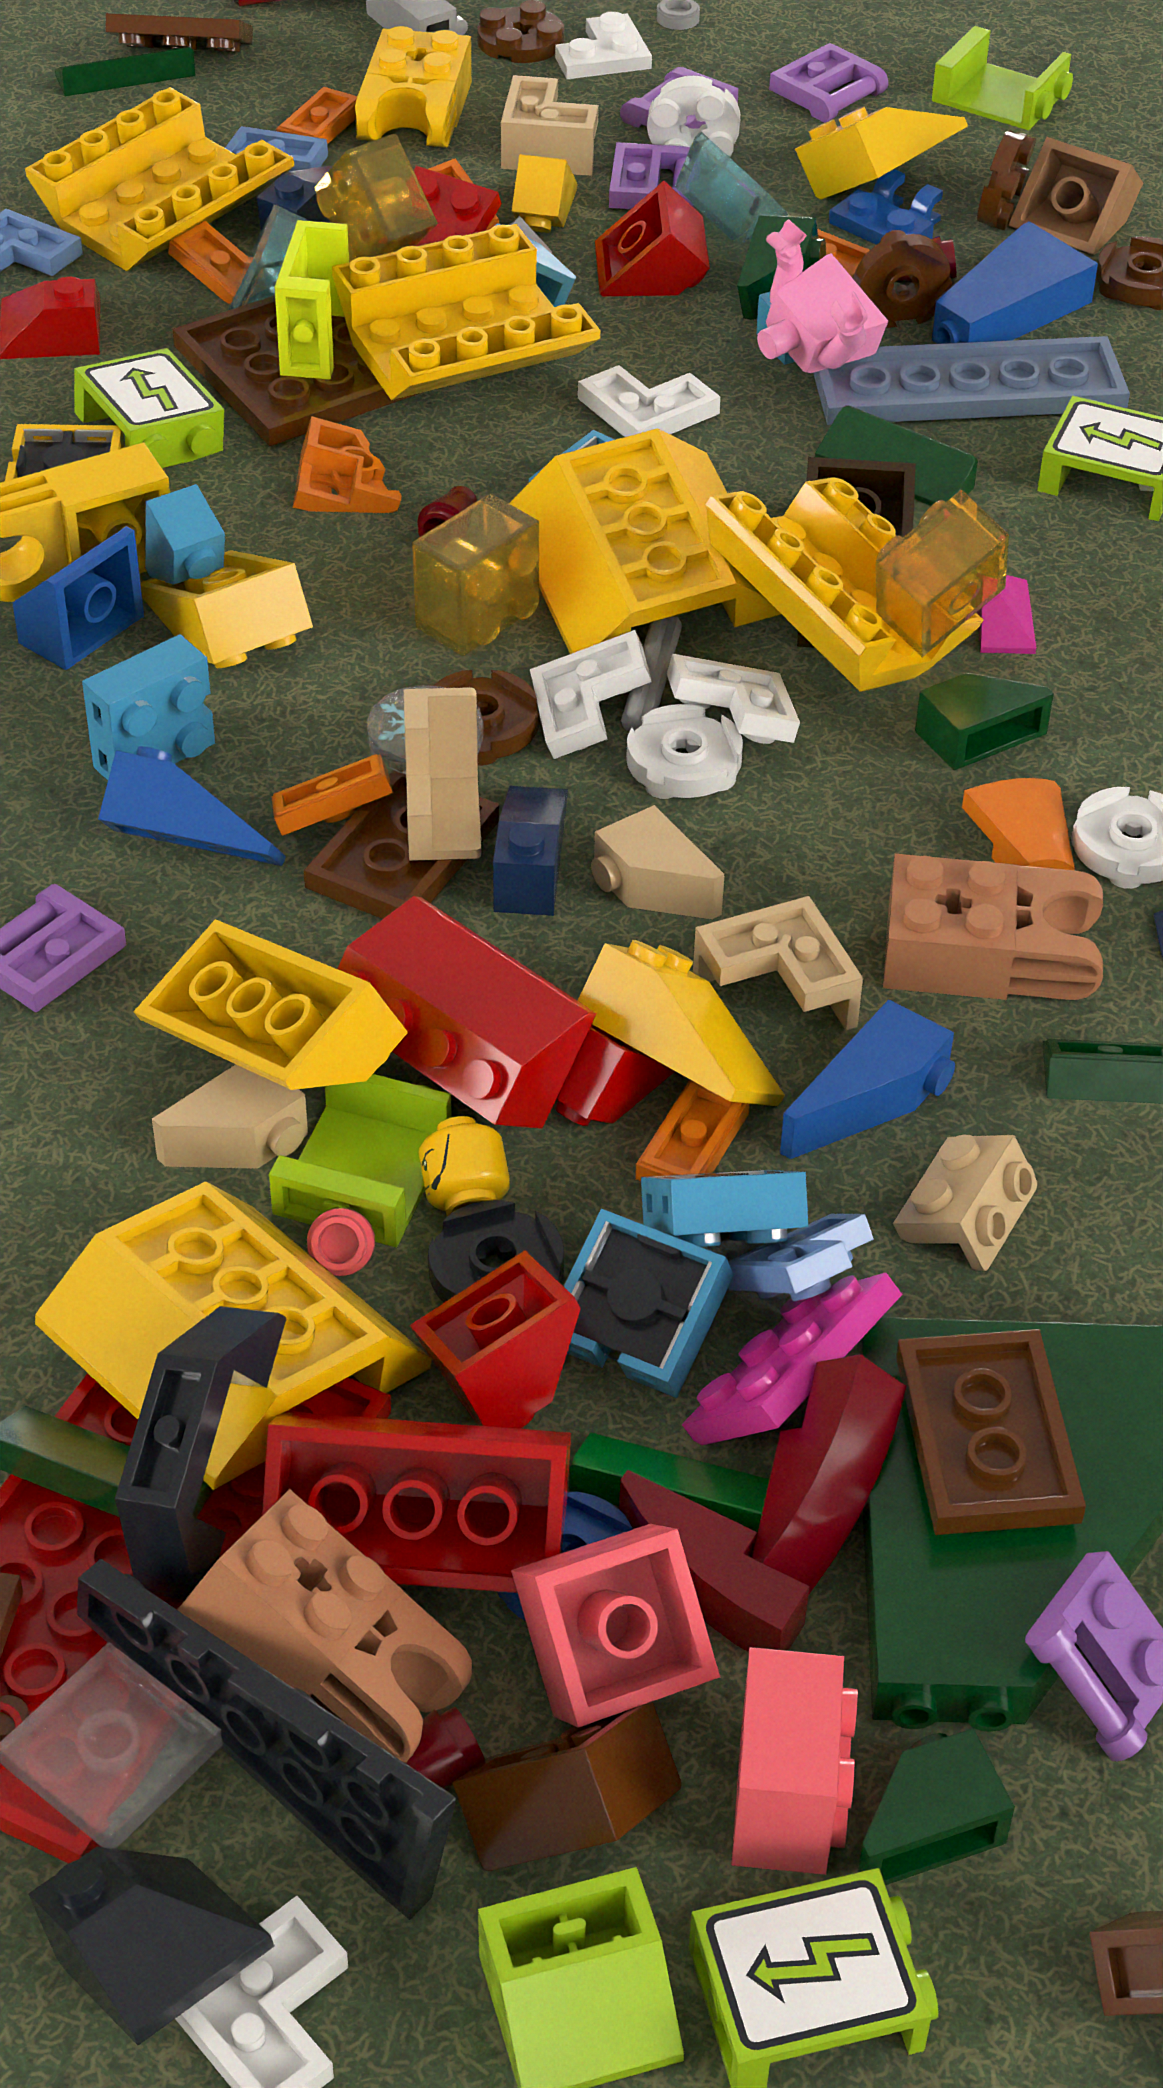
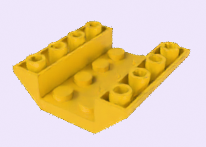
(149, 179)
(455, 312)
(631, 539)
(822, 576)
(179, 1263)

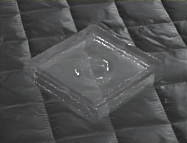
(109, 1746)

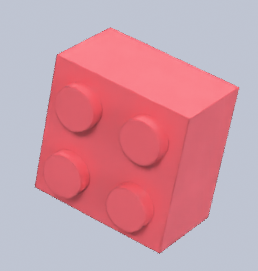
(615, 1624)
(794, 1761)

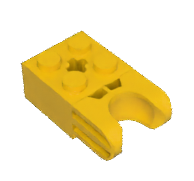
(415, 84)
(73, 511)

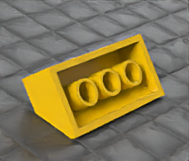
(273, 1011)

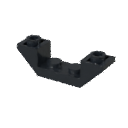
(174, 1442)

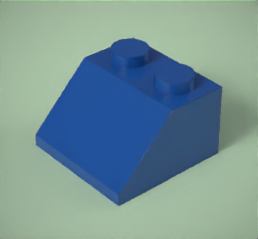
(83, 603)

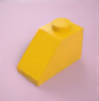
(543, 192)

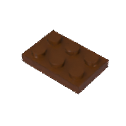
(179, 32)
(370, 861)
(989, 1432)

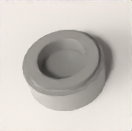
(678, 14)

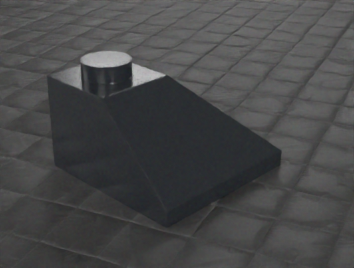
(145, 1934)

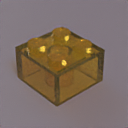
(377, 198)
(941, 572)
(476, 574)

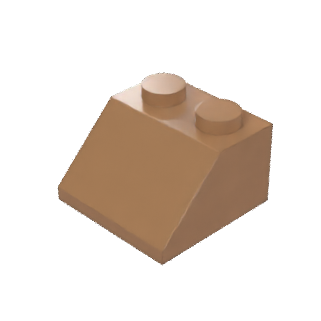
(1077, 195)

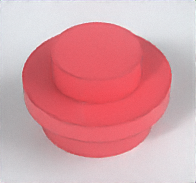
(341, 1241)

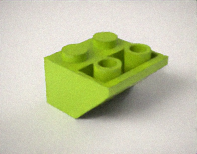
(580, 1983)

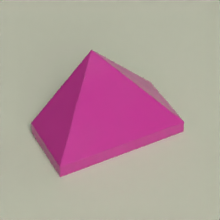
(1008, 621)

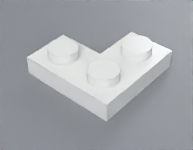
(612, 48)
(636, 409)
(574, 684)
(753, 695)
(248, 2019)

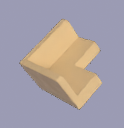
(543, 127)
(442, 773)
(788, 940)

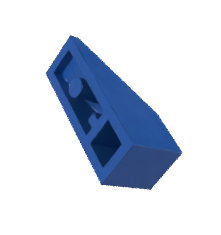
(163, 803)
(871, 1080)

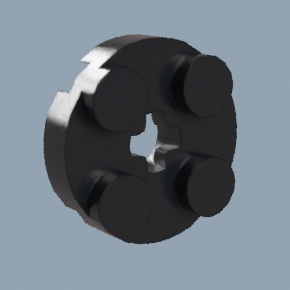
(488, 1228)

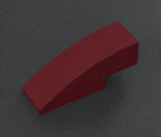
(827, 1467)
(735, 1592)

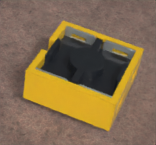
(49, 446)

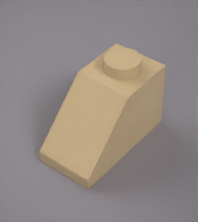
(656, 867)
(231, 1123)

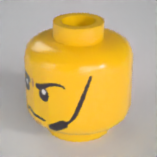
(463, 1164)

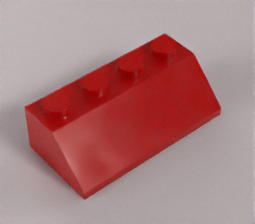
(471, 1013)
(427, 1495)

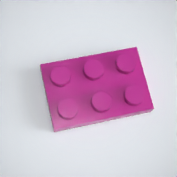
(782, 1361)

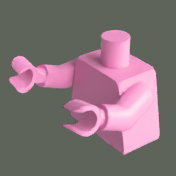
(817, 312)

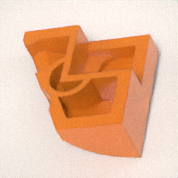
(341, 460)
(1022, 821)

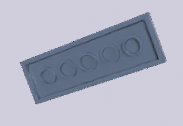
(975, 379)

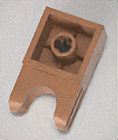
(991, 929)
(331, 1626)

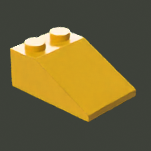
(869, 146)
(233, 608)
(677, 1020)

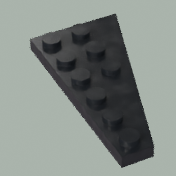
(332, 1778)

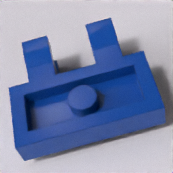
(878, 212)

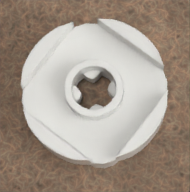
(694, 97)
(711, 758)
(1107, 851)

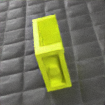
(309, 298)

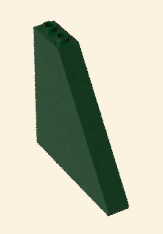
(958, 1606)

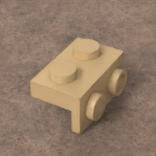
(970, 1197)

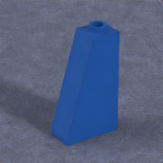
(1015, 290)

